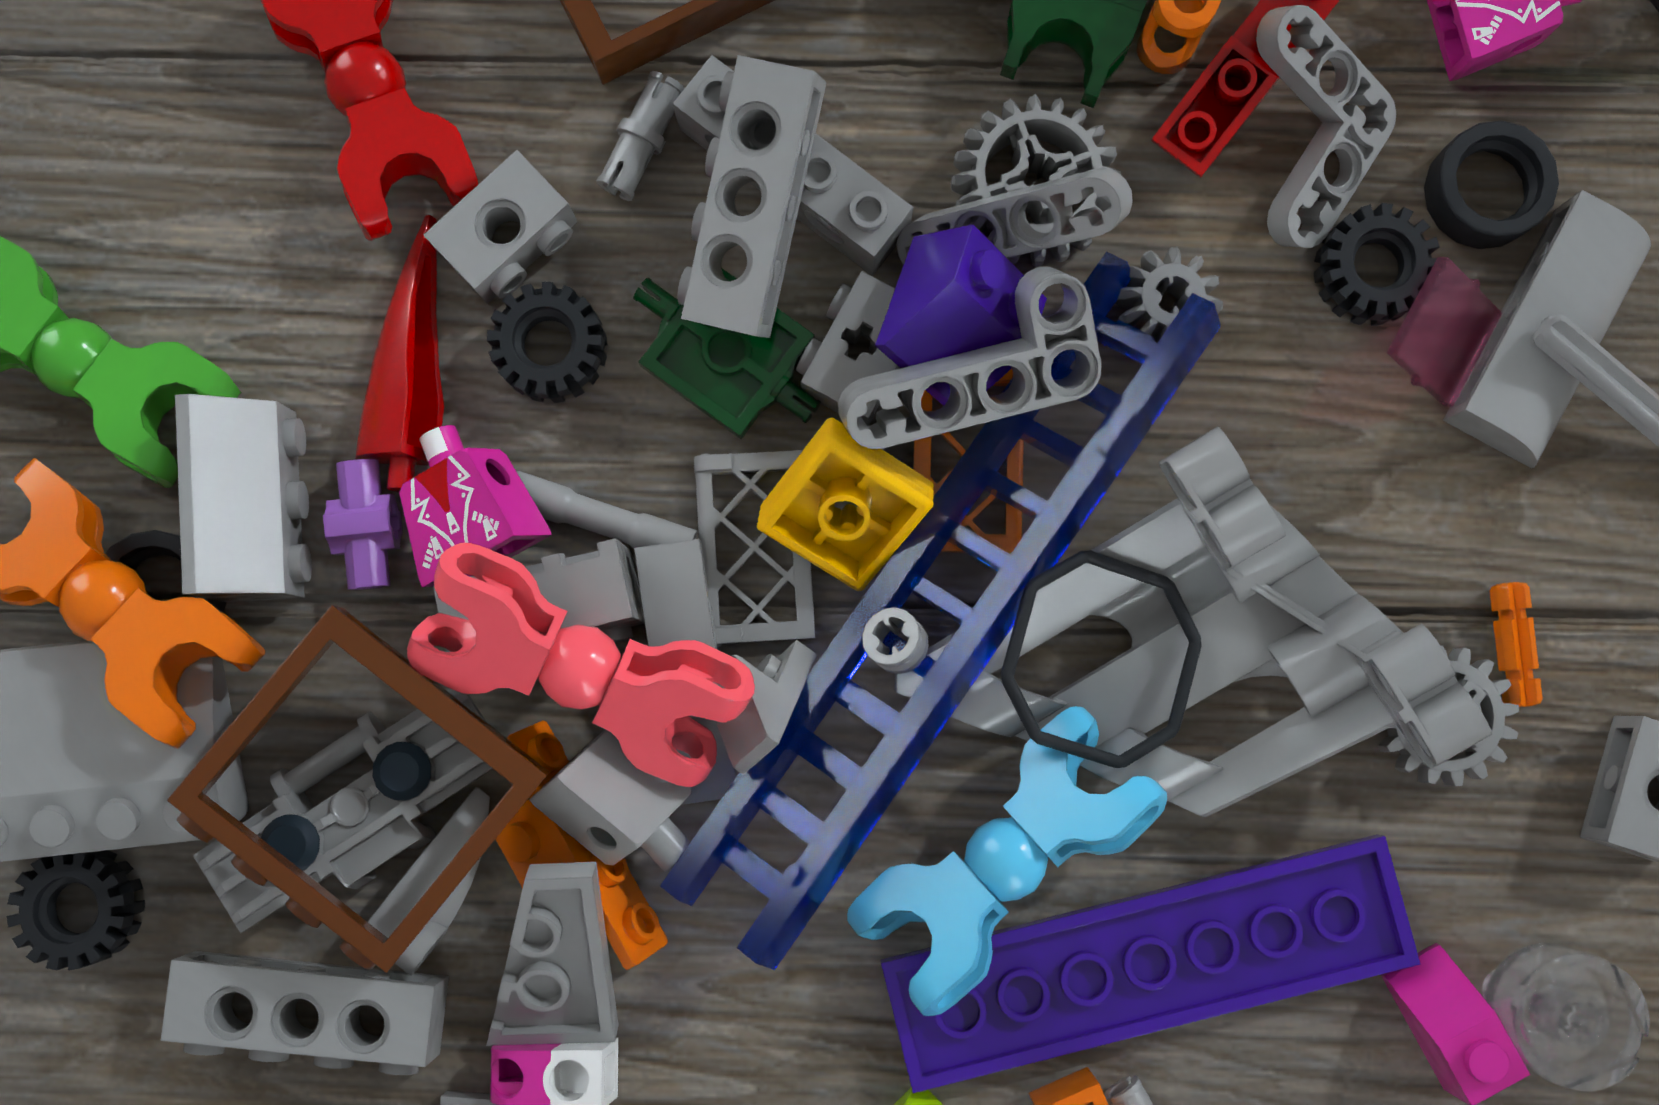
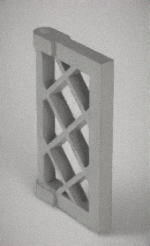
(710, 518)

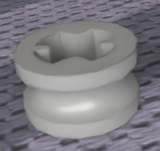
(890, 620)

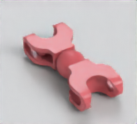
(518, 639)

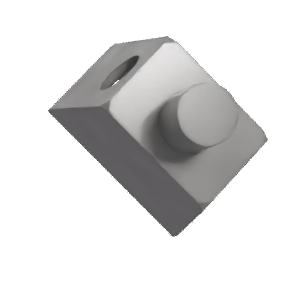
(614, 805)

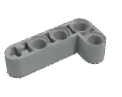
(968, 372)

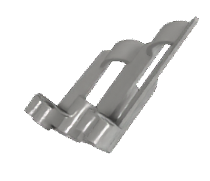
(1260, 611)

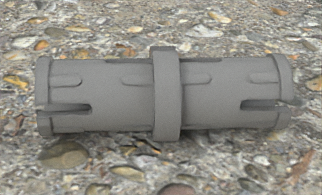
(640, 136)

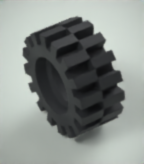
(1381, 228)
(521, 316)
(39, 914)

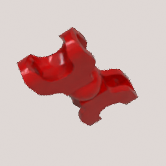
(368, 87)

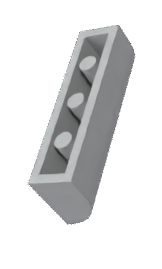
(1577, 272)

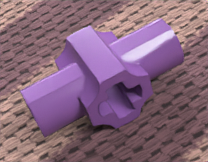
(362, 524)

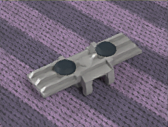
(358, 825)

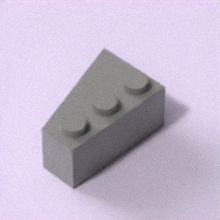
(593, 587)

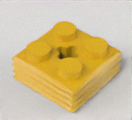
(854, 540)

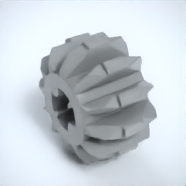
(1153, 281)

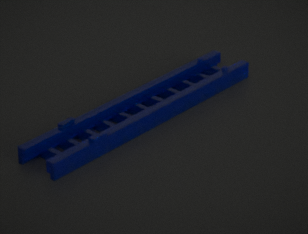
(982, 630)

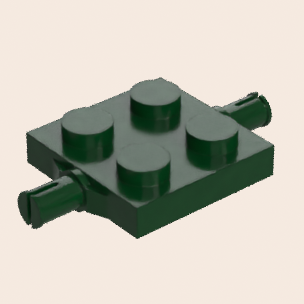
(724, 370)

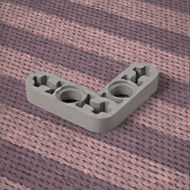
(1340, 127)

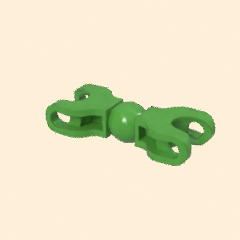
(80, 360)

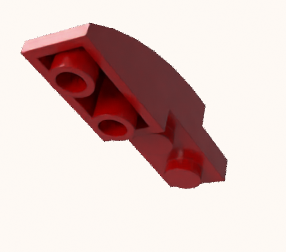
(1225, 93)

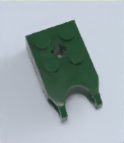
(1093, 28)

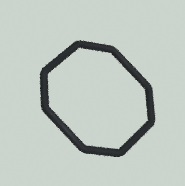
(1017, 638)

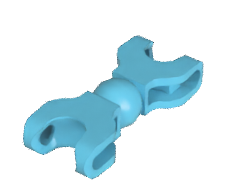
(1004, 863)

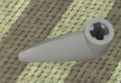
(422, 876)

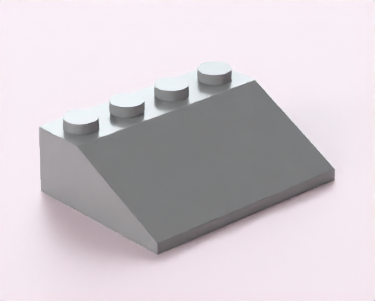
(84, 772)

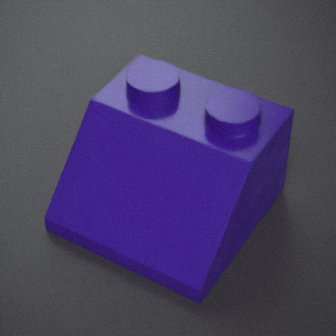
(951, 301)

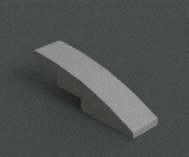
(677, 610)

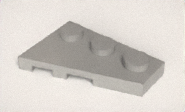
(557, 963)

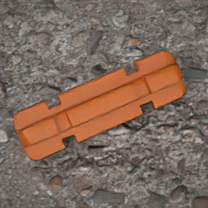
(1516, 643)

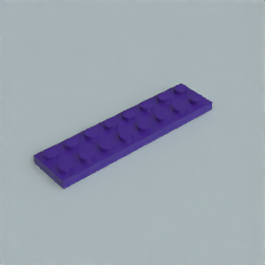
(1162, 961)

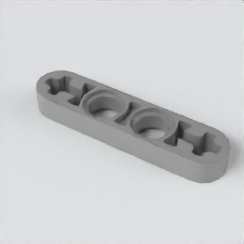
(1009, 216)

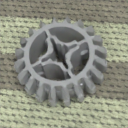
(1023, 133)

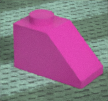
(1455, 1028)

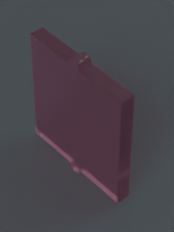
(1444, 332)

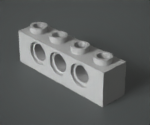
(748, 94)
(838, 195)
(203, 1019)

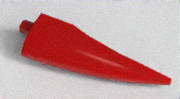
(405, 377)

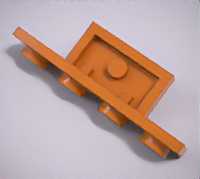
(536, 839)

